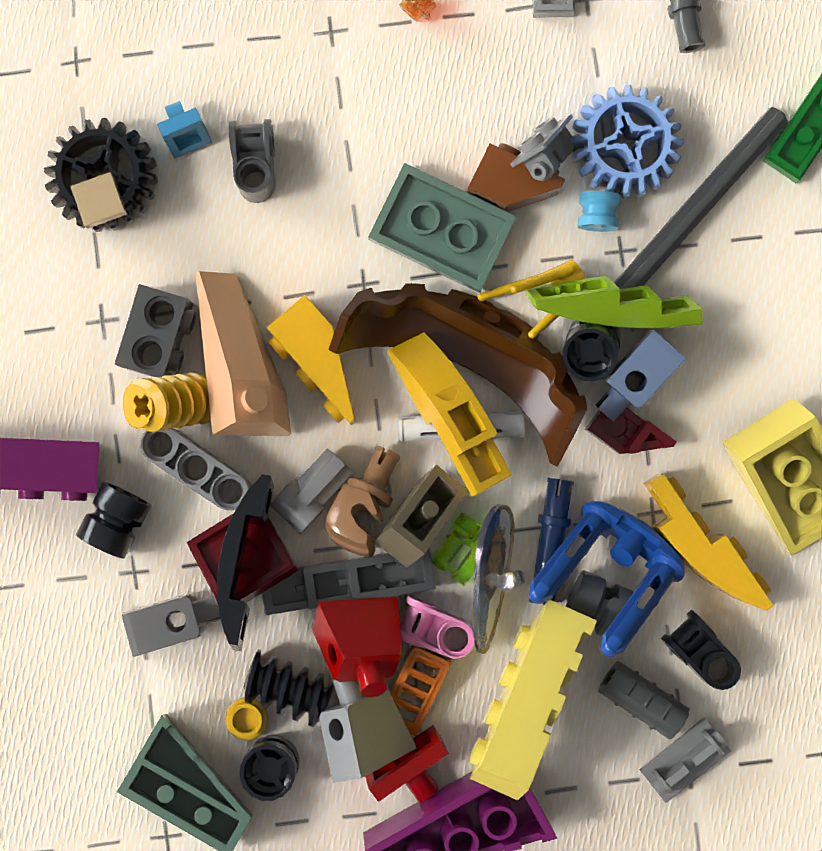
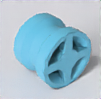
(599, 211)

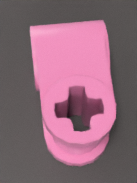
(432, 627)

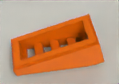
(430, 659)

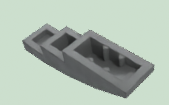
(349, 579)

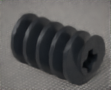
(287, 689)

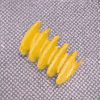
(167, 402)

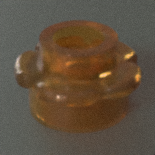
(418, 8)

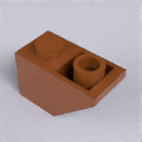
(508, 186)

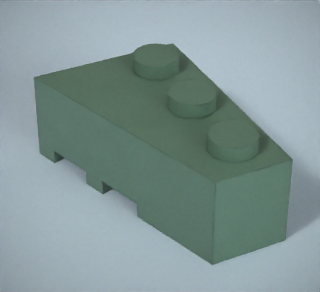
(184, 789)

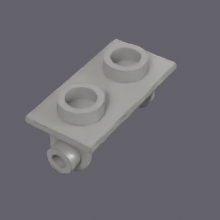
(546, 148)
(685, 760)

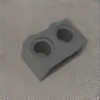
(143, 331)

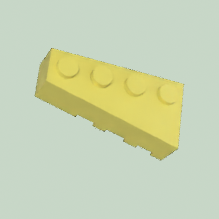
(529, 699)

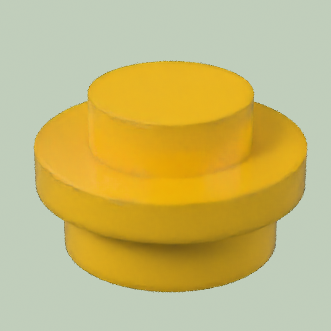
(245, 719)

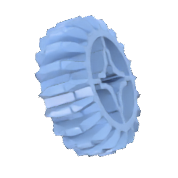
(619, 109)

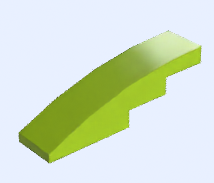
(604, 303)

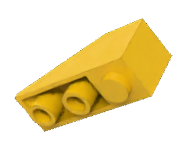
(306, 338)

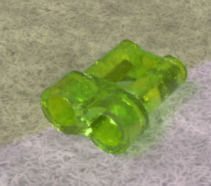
(465, 531)

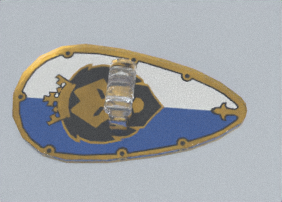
(492, 573)

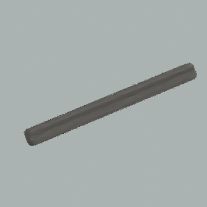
(703, 199)

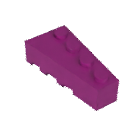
(49, 466)
(463, 819)

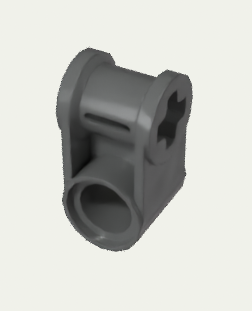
(252, 152)

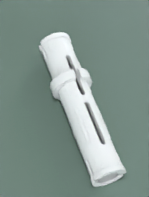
(505, 423)

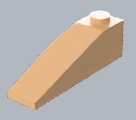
(240, 373)

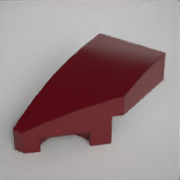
(628, 433)

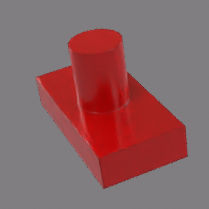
(411, 769)

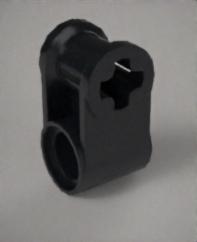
(698, 646)

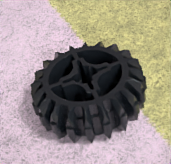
(105, 159)

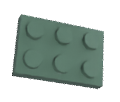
(442, 227)

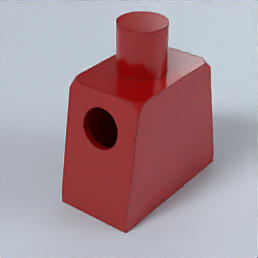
(360, 640)

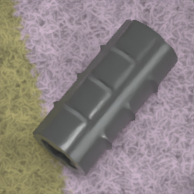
(644, 700)

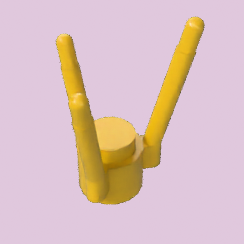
(564, 272)

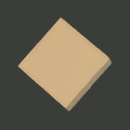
(98, 200)

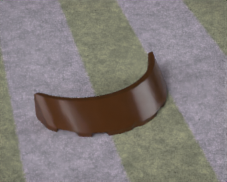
(477, 338)

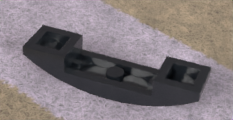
(251, 510)

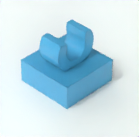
(183, 130)

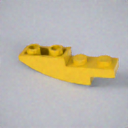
(453, 410)
(712, 559)

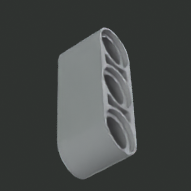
(177, 463)

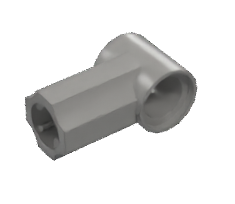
(305, 498)

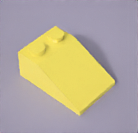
(783, 471)

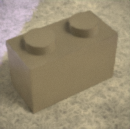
(421, 516)

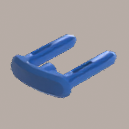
(634, 539)

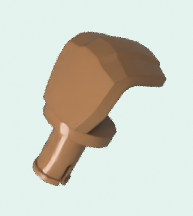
(360, 495)

